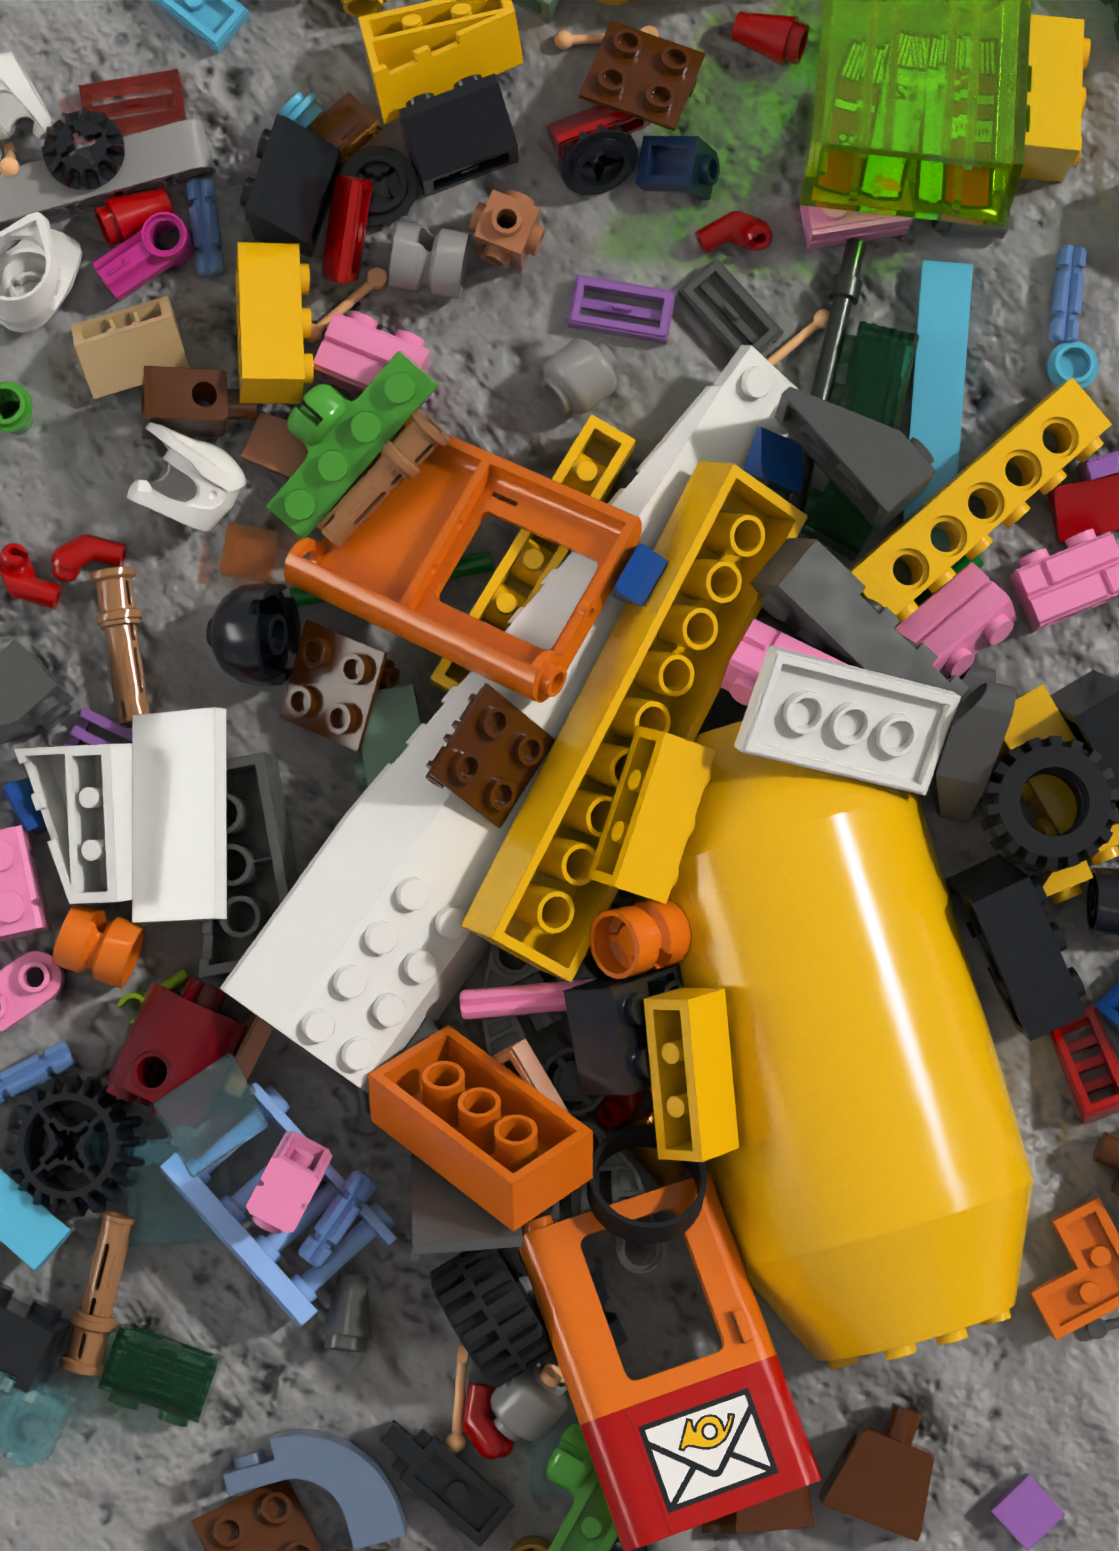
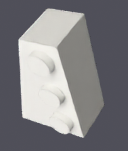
(88, 816)

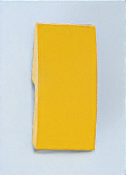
(1066, 882)

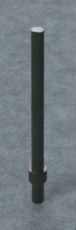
(844, 293)

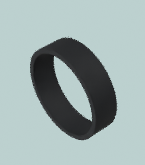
(635, 1230)

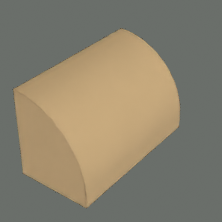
(124, 341)

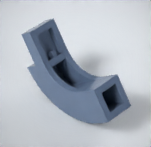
(340, 1467)

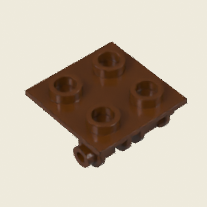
(642, 75)
(335, 684)
(490, 755)
(259, 1522)

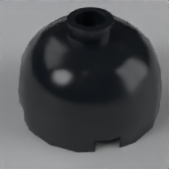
(254, 633)

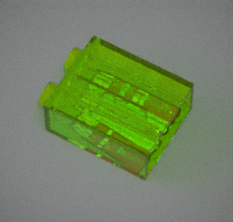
(918, 108)

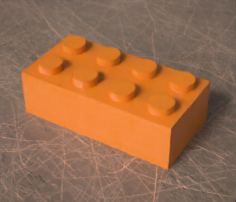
(481, 1127)

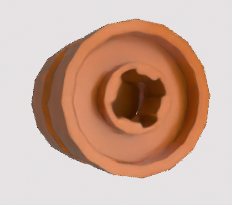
(640, 938)
(99, 945)

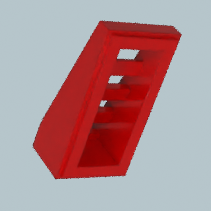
(1104, 1107)

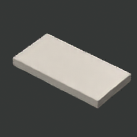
(846, 720)
(179, 816)

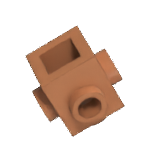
(512, 245)

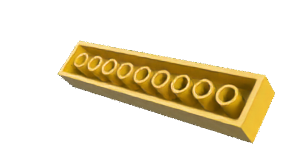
(652, 673)

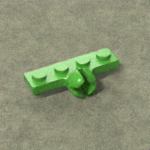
(346, 439)
(589, 1519)

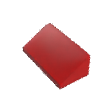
(569, 128)
(346, 229)
(1085, 507)

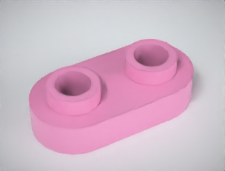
(18, 997)

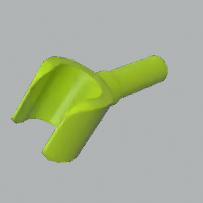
(172, 983)

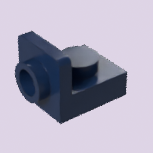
(678, 165)

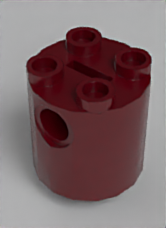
(173, 1041)

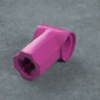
(139, 260)

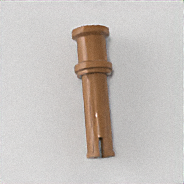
(398, 461)
(120, 621)
(94, 1318)

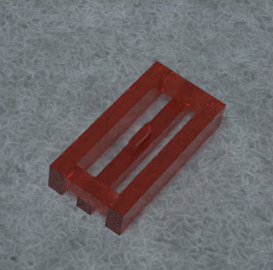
(135, 85)

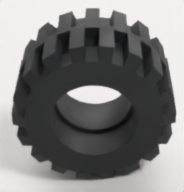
(1091, 790)
(491, 1314)

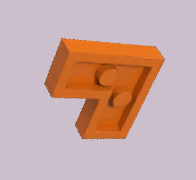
(1093, 1283)

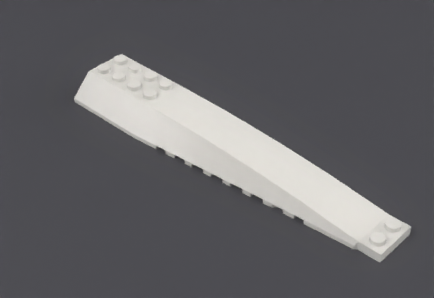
(378, 913)

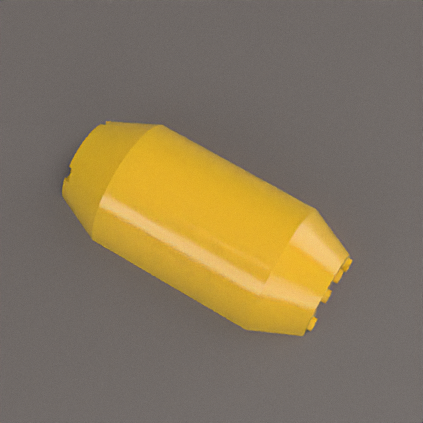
(872, 1114)

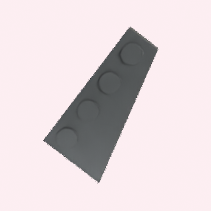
(825, 610)
(258, 861)

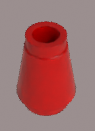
(771, 35)
(126, 214)

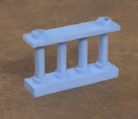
(263, 1253)

